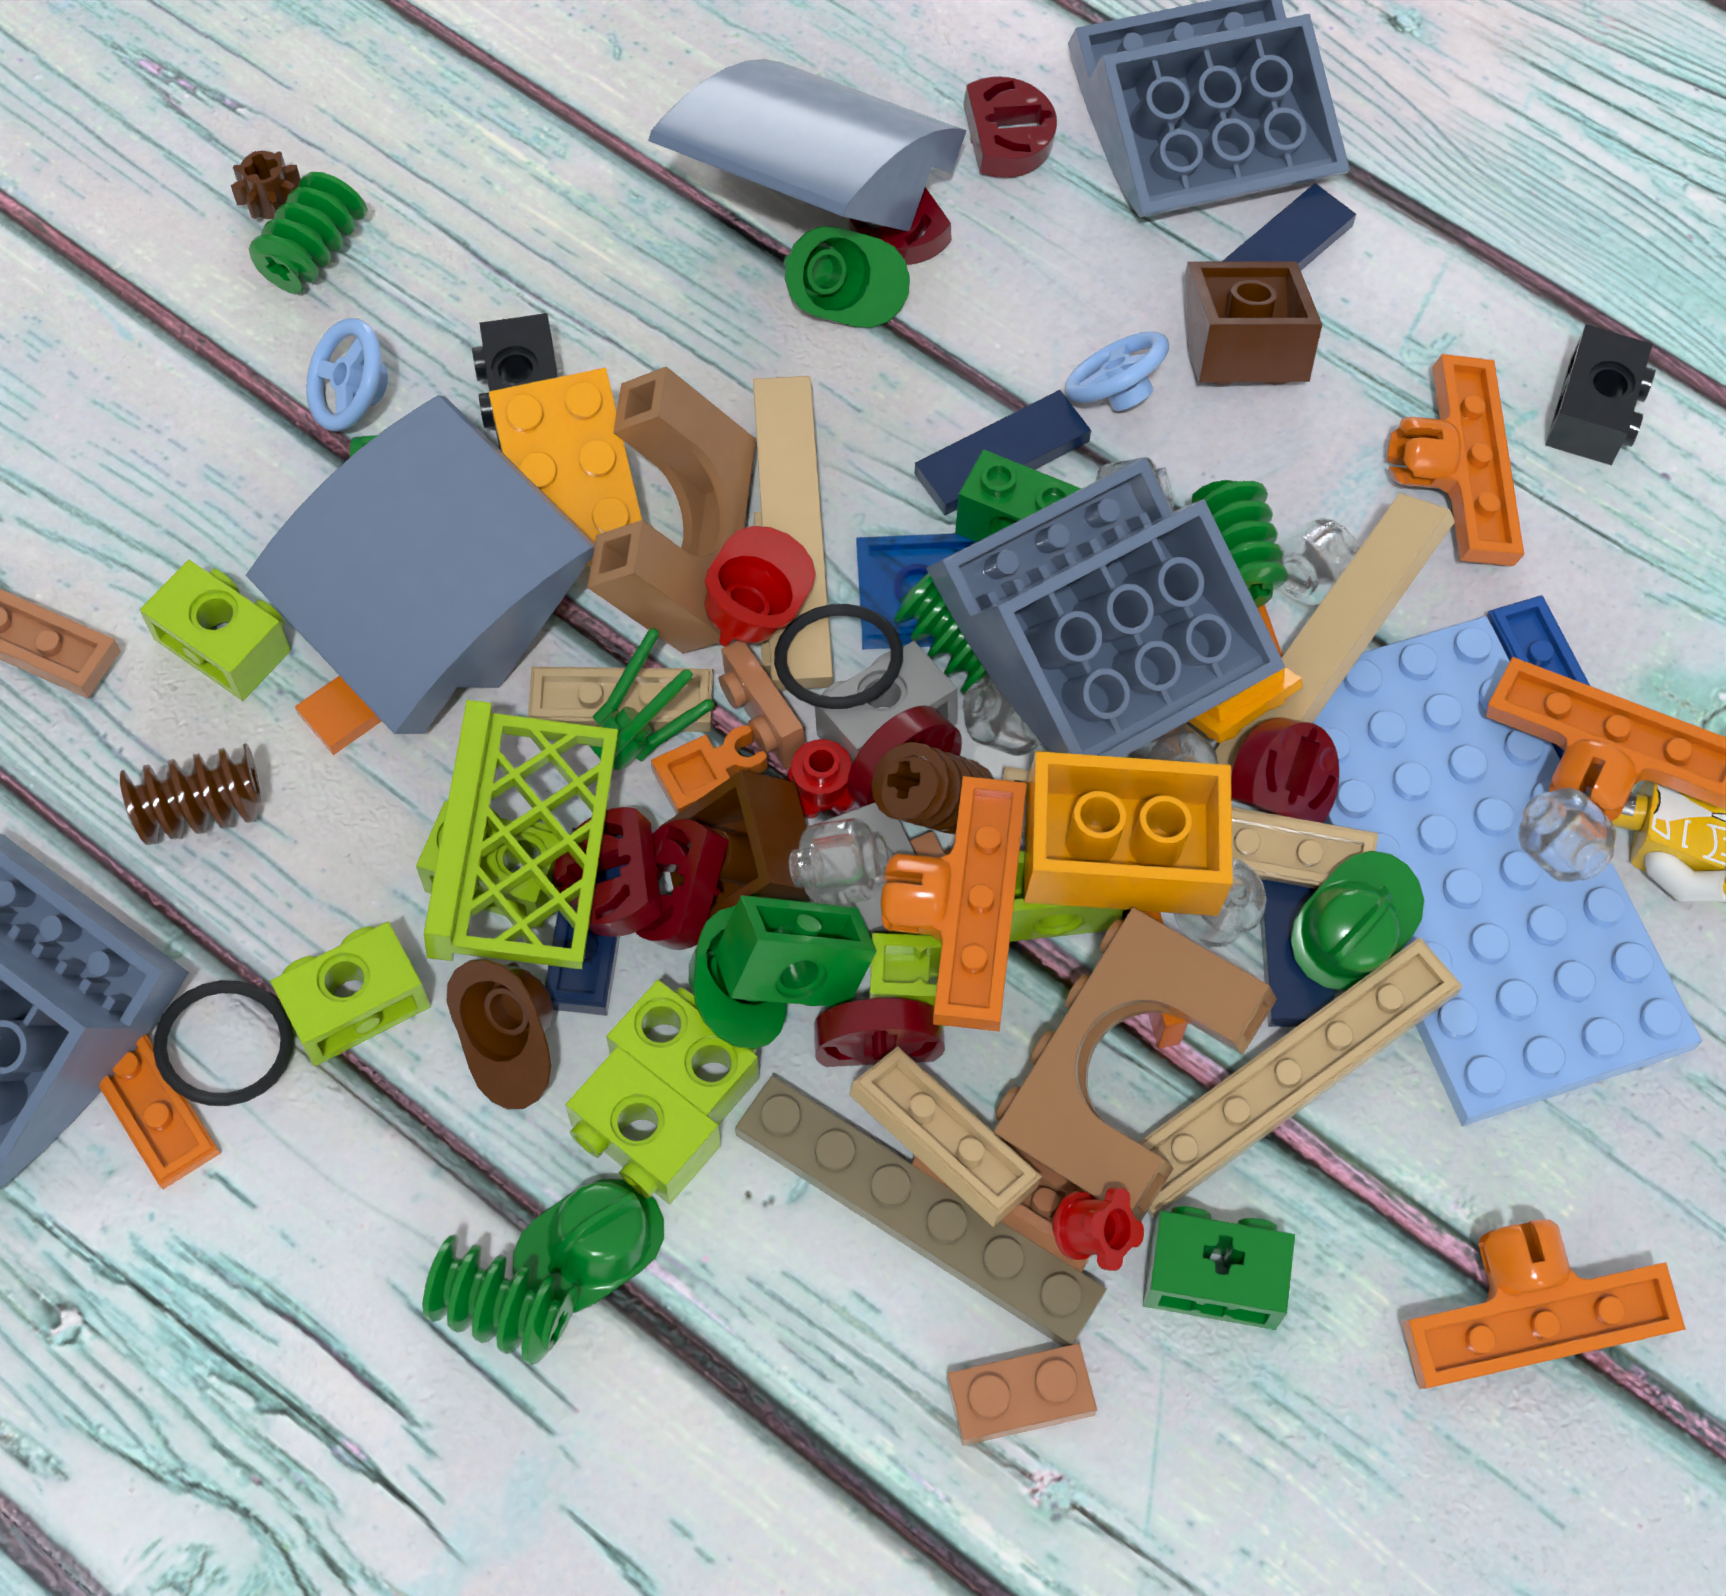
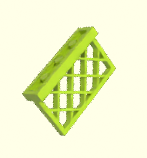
(465, 830)

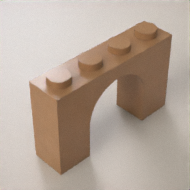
(710, 472)
(1140, 973)

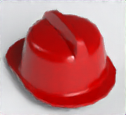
(757, 584)

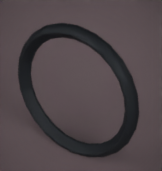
(845, 702)
(234, 1097)

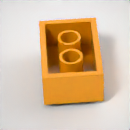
(567, 447)
(1128, 833)

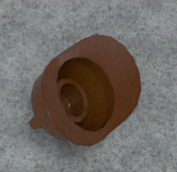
(502, 1029)

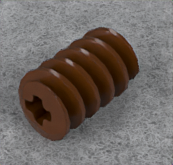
(923, 785)
(192, 796)

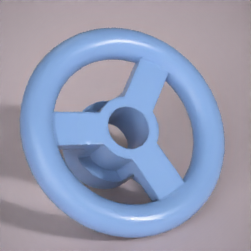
(1116, 374)
(356, 378)

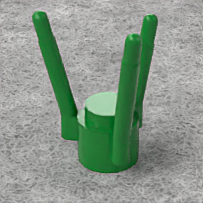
(633, 726)

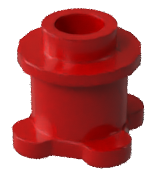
(821, 777)
(1097, 1227)

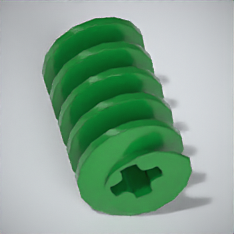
(306, 231)
(1245, 527)
(935, 620)
(495, 1303)

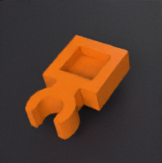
(698, 767)

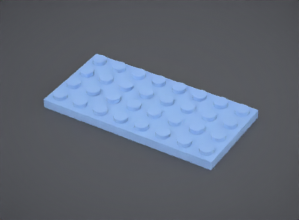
(1548, 969)

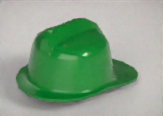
(846, 277)
(1357, 919)
(733, 1020)
(592, 1241)

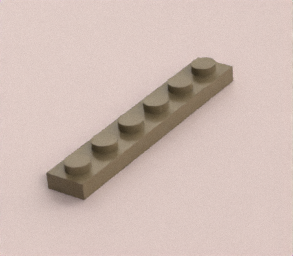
(920, 1212)

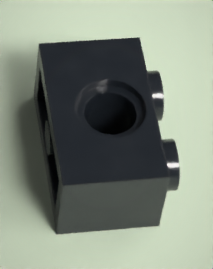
(512, 353)
(1601, 394)

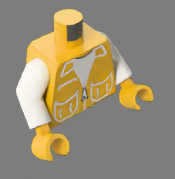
(1677, 842)

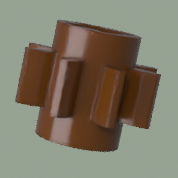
(264, 183)

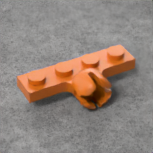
(1466, 458)
(1609, 739)
(965, 902)
(1538, 1310)

